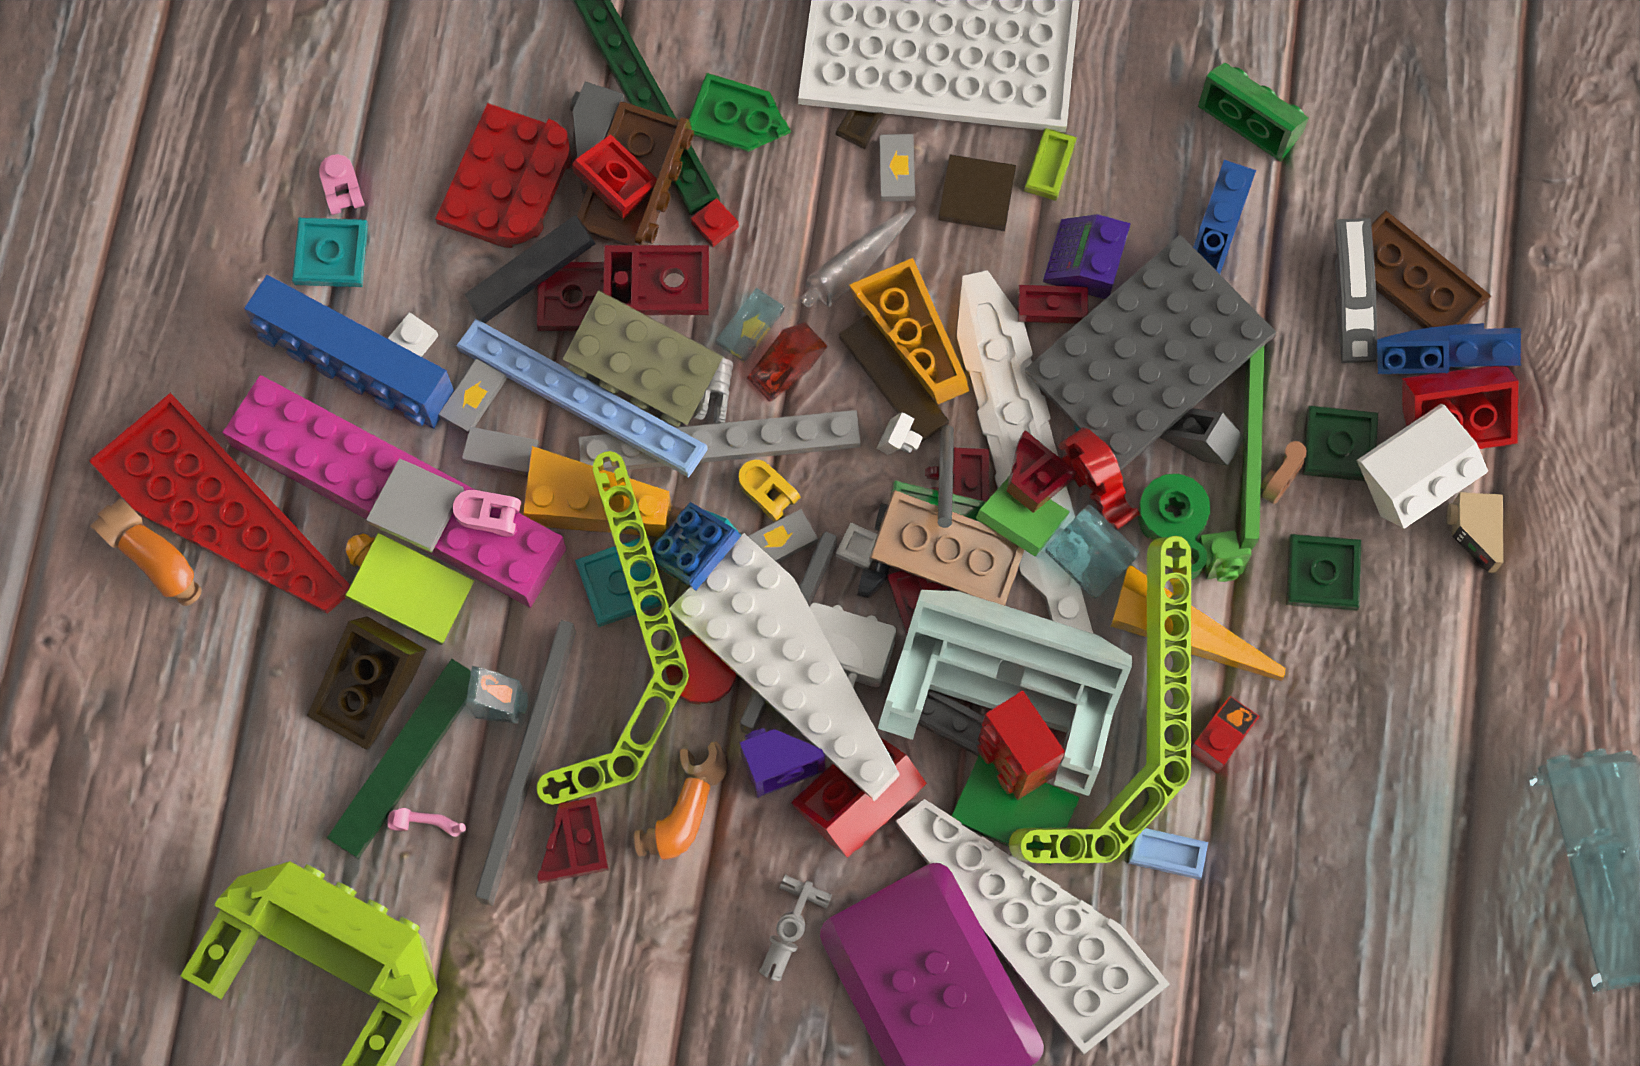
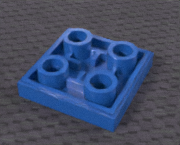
(693, 545)

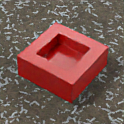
(714, 222)

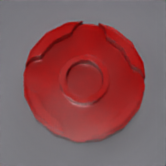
(708, 675)

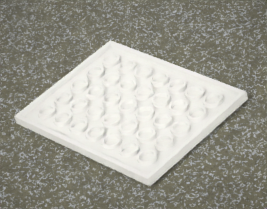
(943, 59)

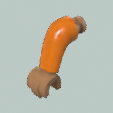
(149, 551)
(679, 829)

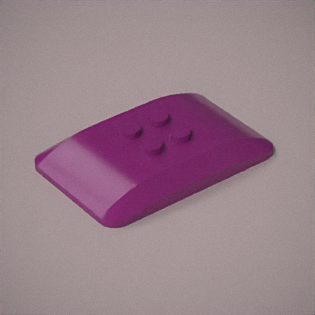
(929, 977)

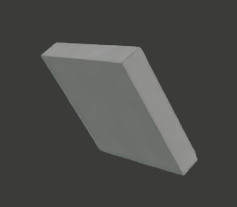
(414, 505)

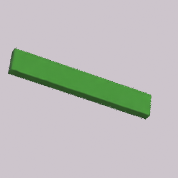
(1252, 450)

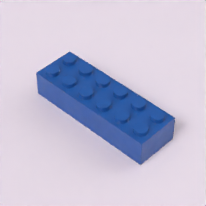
(349, 352)

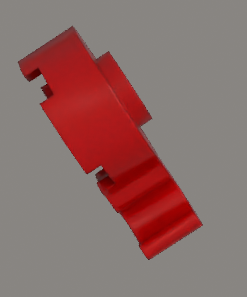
(1100, 472)

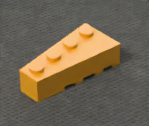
(909, 321)
(566, 497)

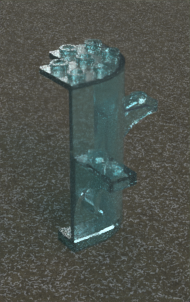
(1601, 834)

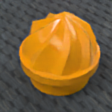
(357, 548)

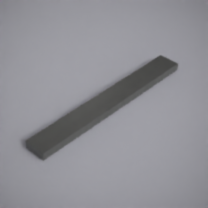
(525, 763)

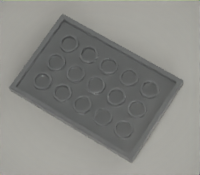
(1150, 351)

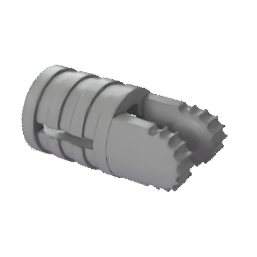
(717, 390)

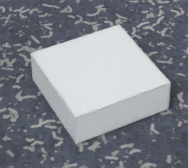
(857, 546)

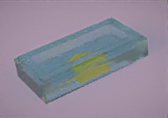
(750, 325)

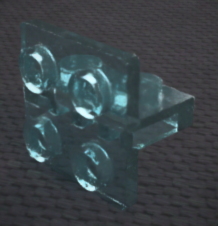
(1092, 551)

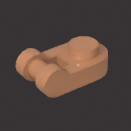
(1277, 482)

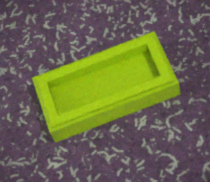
(1050, 164)

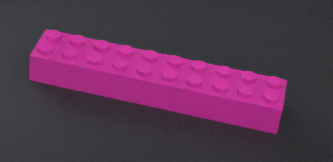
(353, 469)

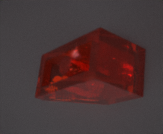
(787, 360)

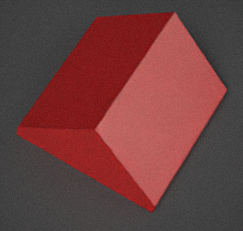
(615, 175)

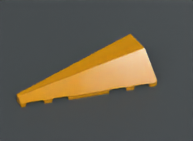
(1208, 637)

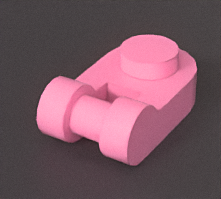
(337, 175)
(474, 507)

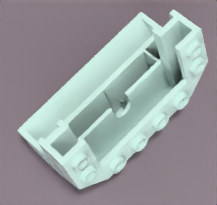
(996, 651)

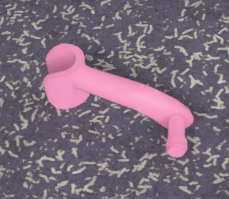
(399, 821)

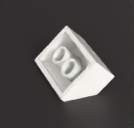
(1421, 466)

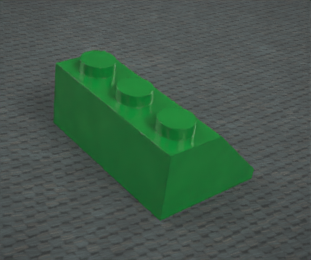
(1252, 110)

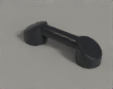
(873, 580)

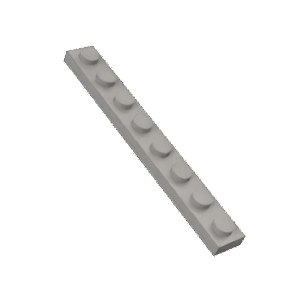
(743, 439)

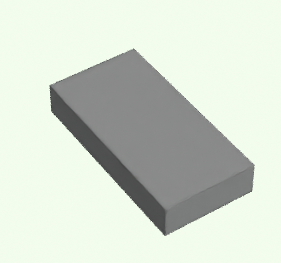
(498, 450)

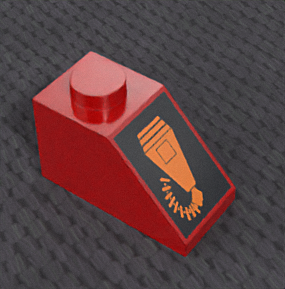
(1223, 734)

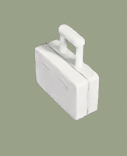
(858, 642)

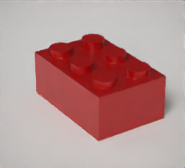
(1019, 746)

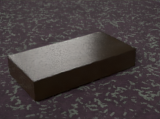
(859, 126)

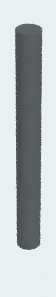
(945, 485)

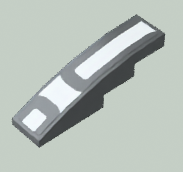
(1355, 290)

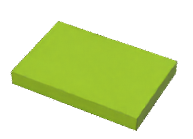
(409, 589)

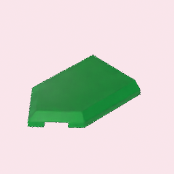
(736, 114)

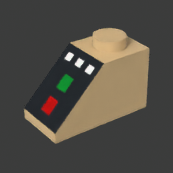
(1479, 527)

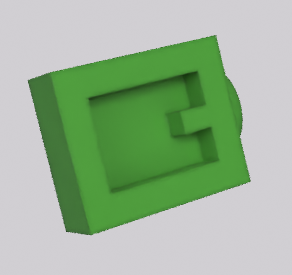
(1224, 557)

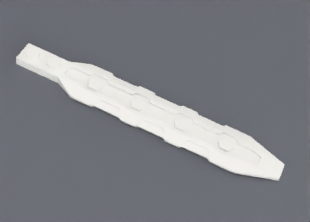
(1009, 402)

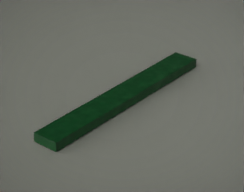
(642, 91)

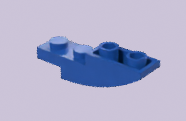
(1223, 213)
(1448, 346)

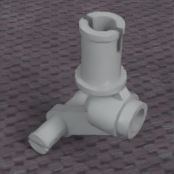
(791, 925)

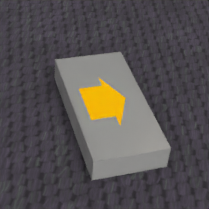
(897, 167)
(472, 396)
(785, 536)

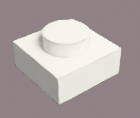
(414, 335)

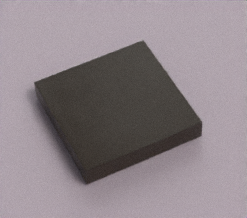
(977, 192)

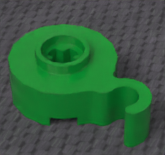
(1192, 519)

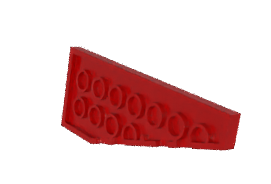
(193, 488)

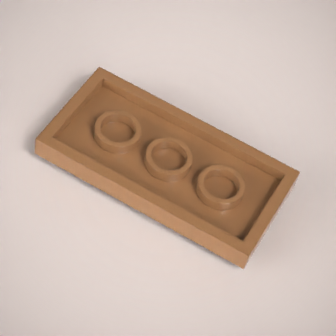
(959, 557)

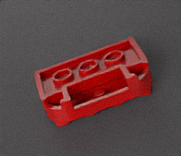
(506, 178)

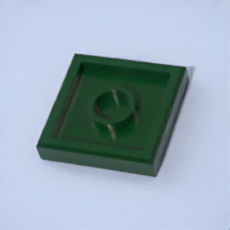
(1337, 440)
(1323, 572)

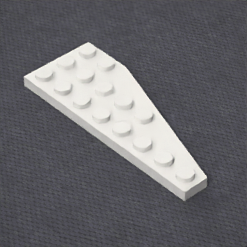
(770, 638)
(1060, 947)

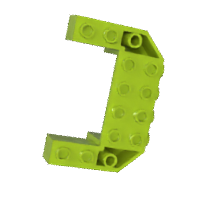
(333, 933)

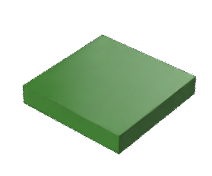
(1018, 523)

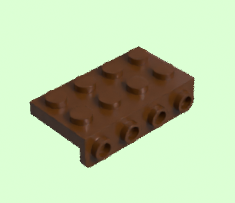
(657, 145)

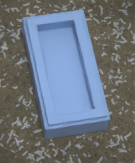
(1169, 853)

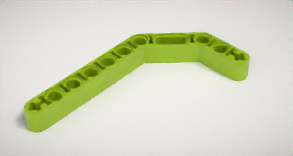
(649, 626)
(1159, 717)

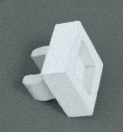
(899, 436)

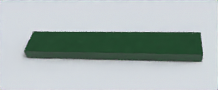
(402, 761)

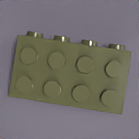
(642, 359)

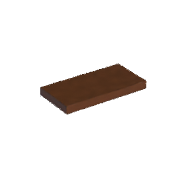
(1420, 278)

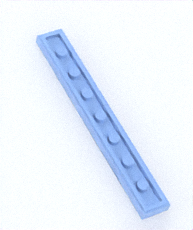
(583, 398)

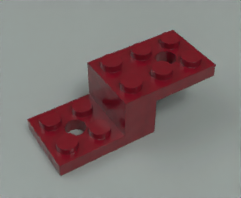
(633, 277)

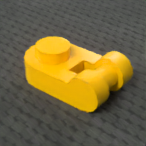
(757, 479)

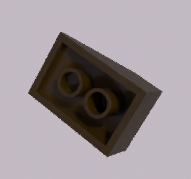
(365, 680)

